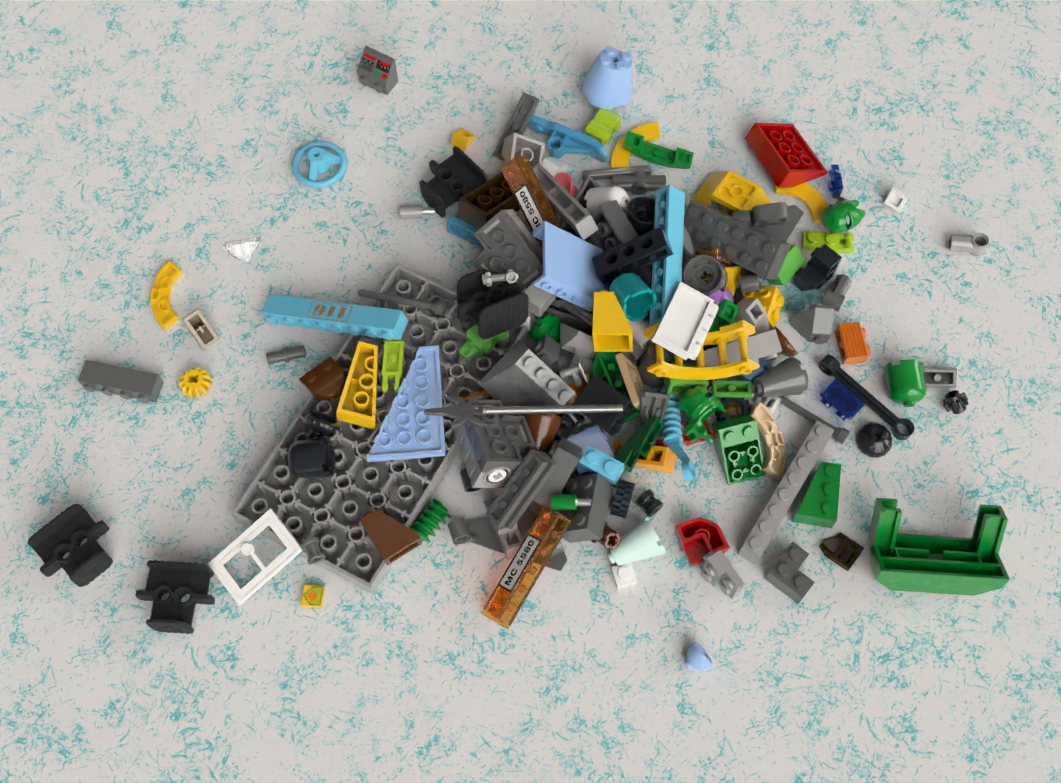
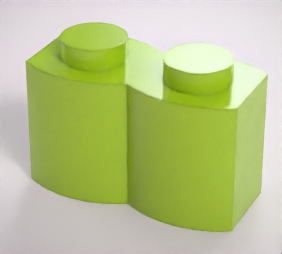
(603, 126)

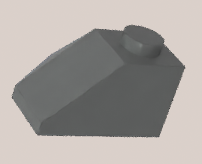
(815, 323)

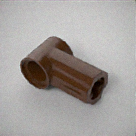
(609, 539)

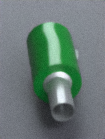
(567, 502)

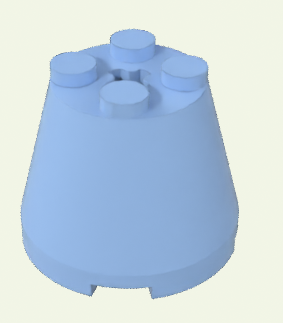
(609, 79)

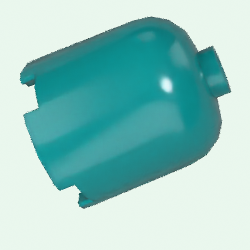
(633, 296)

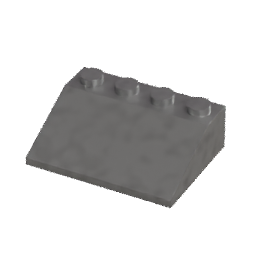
(525, 380)

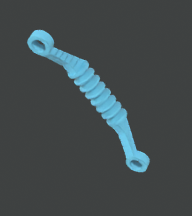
(673, 434)

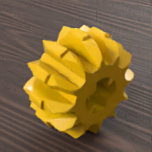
(188, 384)

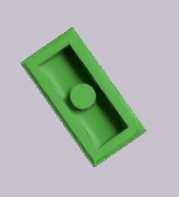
(738, 389)

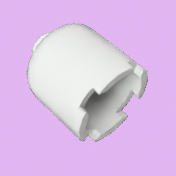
(602, 195)

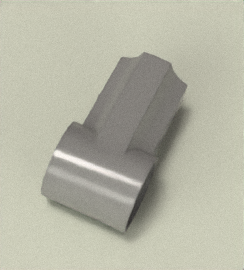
(969, 243)

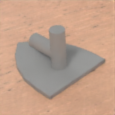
(573, 371)

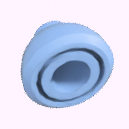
(697, 657)

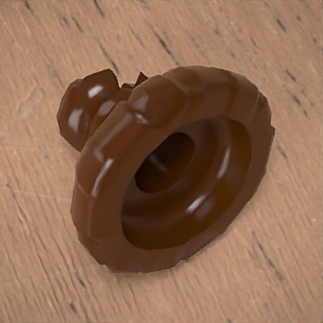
(787, 348)

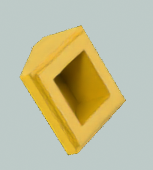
(462, 139)

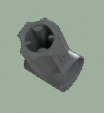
(836, 294)

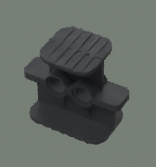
(453, 180)
(491, 308)
(65, 535)
(177, 580)

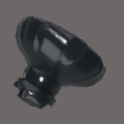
(320, 424)
(871, 444)

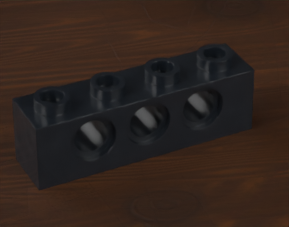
(618, 259)

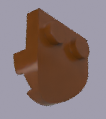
(325, 380)

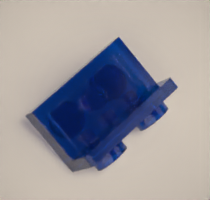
(842, 400)

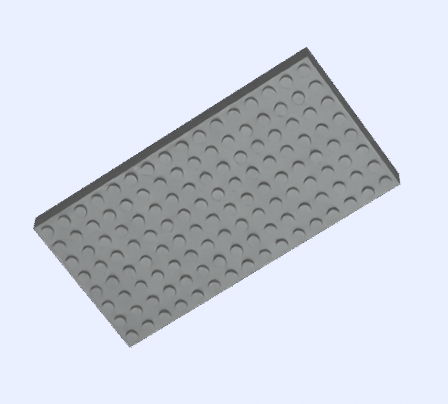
(399, 488)

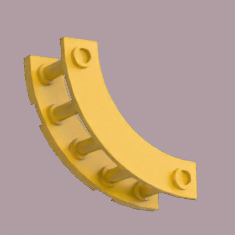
(732, 332)

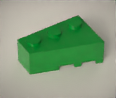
(821, 498)

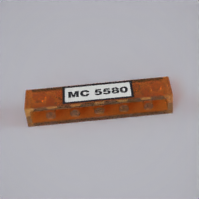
(529, 193)
(526, 567)

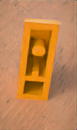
(658, 460)

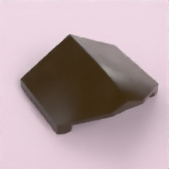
(841, 550)

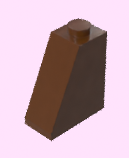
(389, 535)

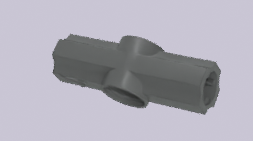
(639, 182)

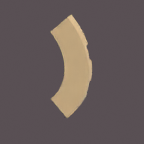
(773, 439)

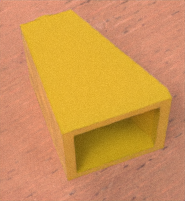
(610, 325)

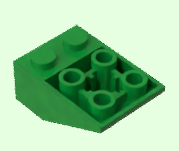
(739, 448)

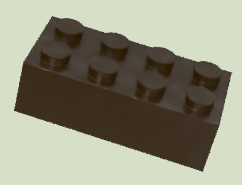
(486, 201)

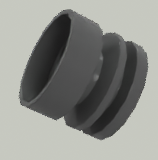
(696, 270)

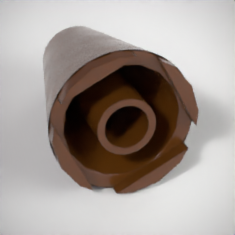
(543, 429)

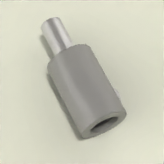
(414, 211)

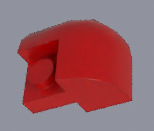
(699, 538)

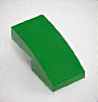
(725, 315)

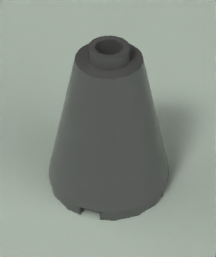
(647, 360)
(782, 380)

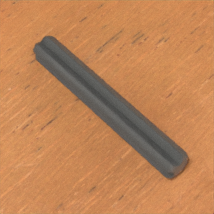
(603, 174)

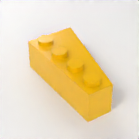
(359, 393)

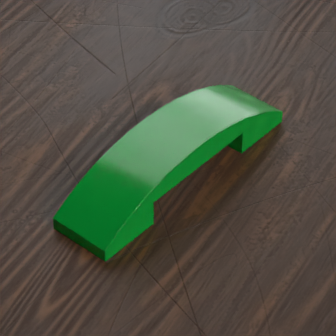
(657, 154)

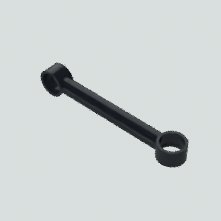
(831, 367)

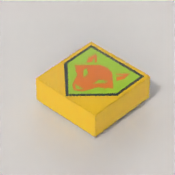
(313, 596)

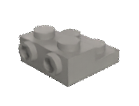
(718, 570)

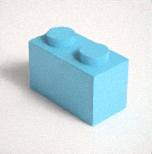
(601, 463)

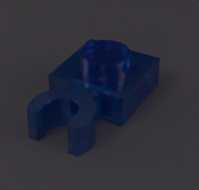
(835, 184)

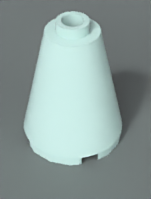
(637, 544)

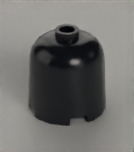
(311, 458)

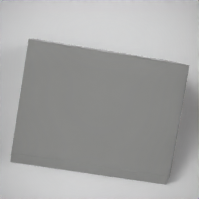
(580, 340)

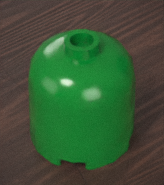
(905, 382)

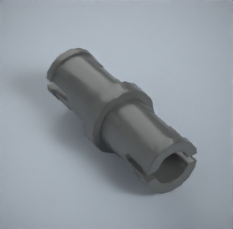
(286, 355)

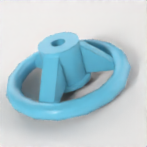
(319, 163)

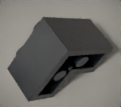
(818, 270)

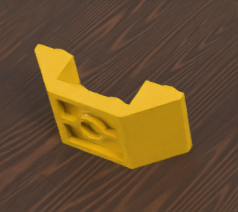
(731, 192)

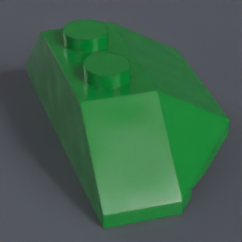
(608, 369)

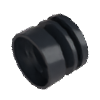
(641, 214)

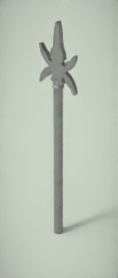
(468, 411)

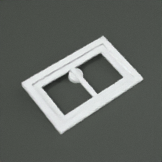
(242, 543)

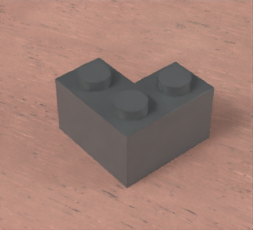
(786, 575)

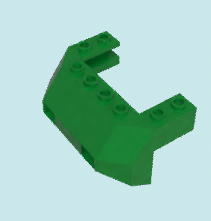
(937, 562)

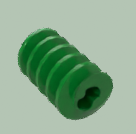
(430, 520)

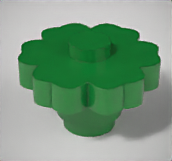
(548, 325)

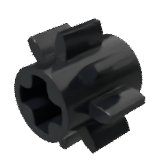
(955, 402)

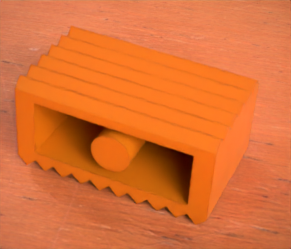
(852, 343)

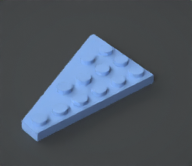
(406, 429)

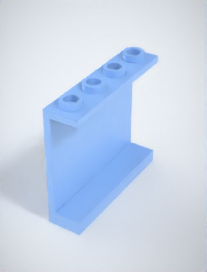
(568, 266)

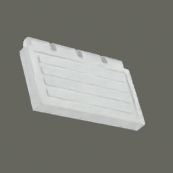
(686, 322)

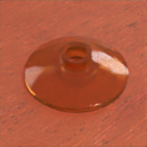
(716, 253)

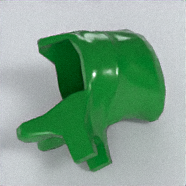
(835, 215)
(698, 408)

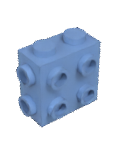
(594, 437)

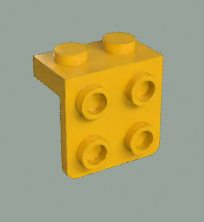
(771, 301)

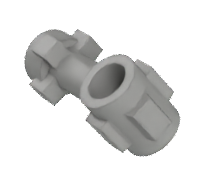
(509, 276)

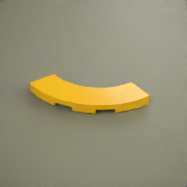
(621, 156)
(810, 196)
(161, 294)

